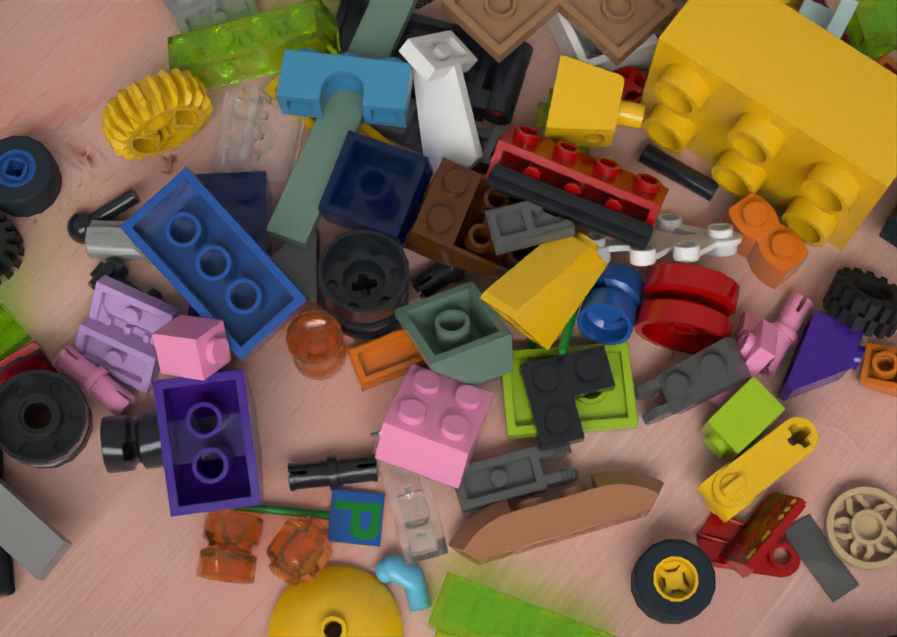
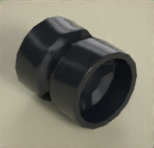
(117, 446)

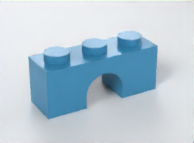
(313, 77)

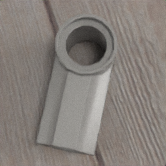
(108, 240)

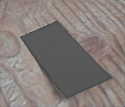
(819, 558)

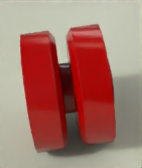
(686, 307)

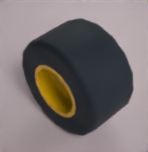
(682, 569)

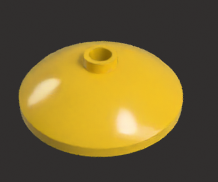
(339, 596)

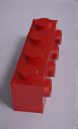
(580, 174)

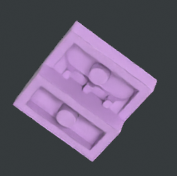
(121, 332)

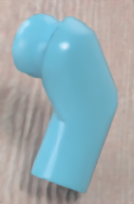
(408, 576)

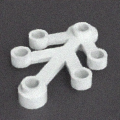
(673, 236)

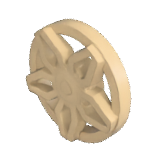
(864, 528)

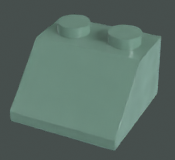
(459, 335)

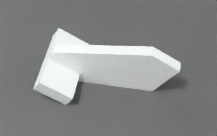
(443, 99)

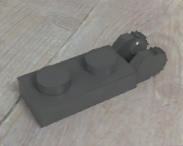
(695, 380)
(511, 477)

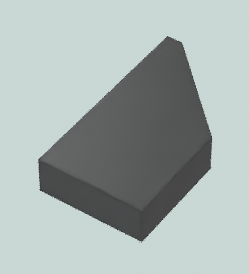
(524, 226)

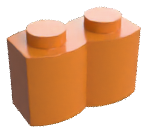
(770, 247)

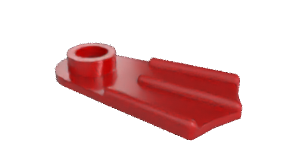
(716, 536)

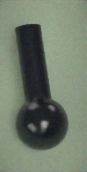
(79, 221)

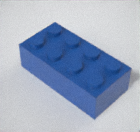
(215, 263)

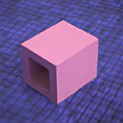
(191, 347)

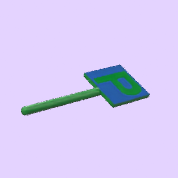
(352, 519)

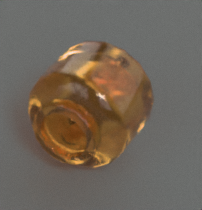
(299, 551)

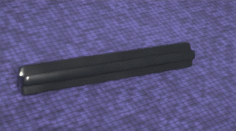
(570, 206)

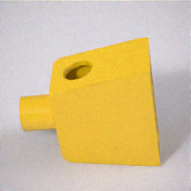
(589, 105)

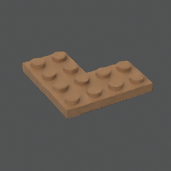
(610, 25)

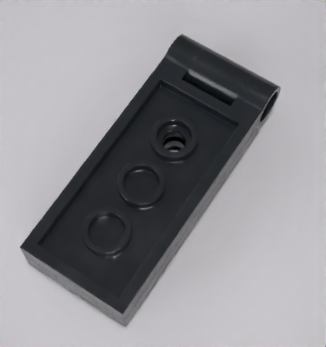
(490, 85)

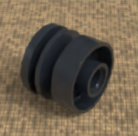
(70, 424)

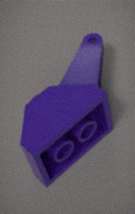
(209, 441)

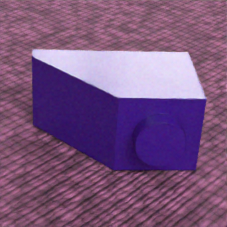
(821, 355)

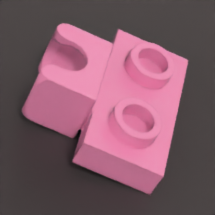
(757, 345)

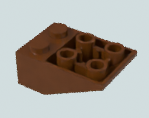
(454, 224)

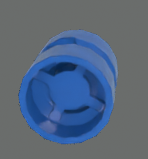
(612, 305)

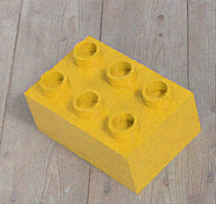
(776, 112)

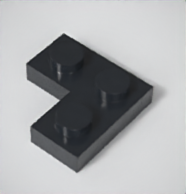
(553, 386)

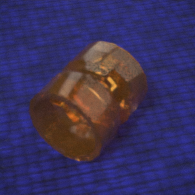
(316, 344)
(230, 547)

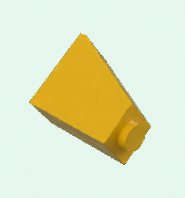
(546, 287)

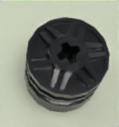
(361, 262)

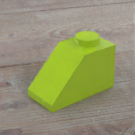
(741, 420)

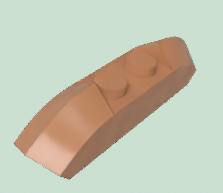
(501, 533)

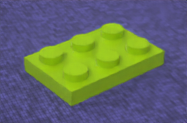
(597, 413)

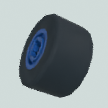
(34, 187)

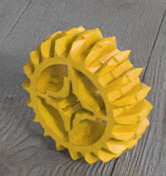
(156, 114)

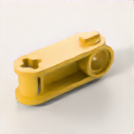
(743, 479)

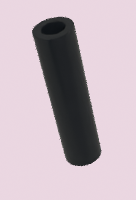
(678, 172)

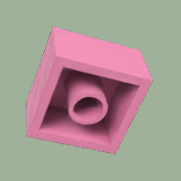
(434, 425)

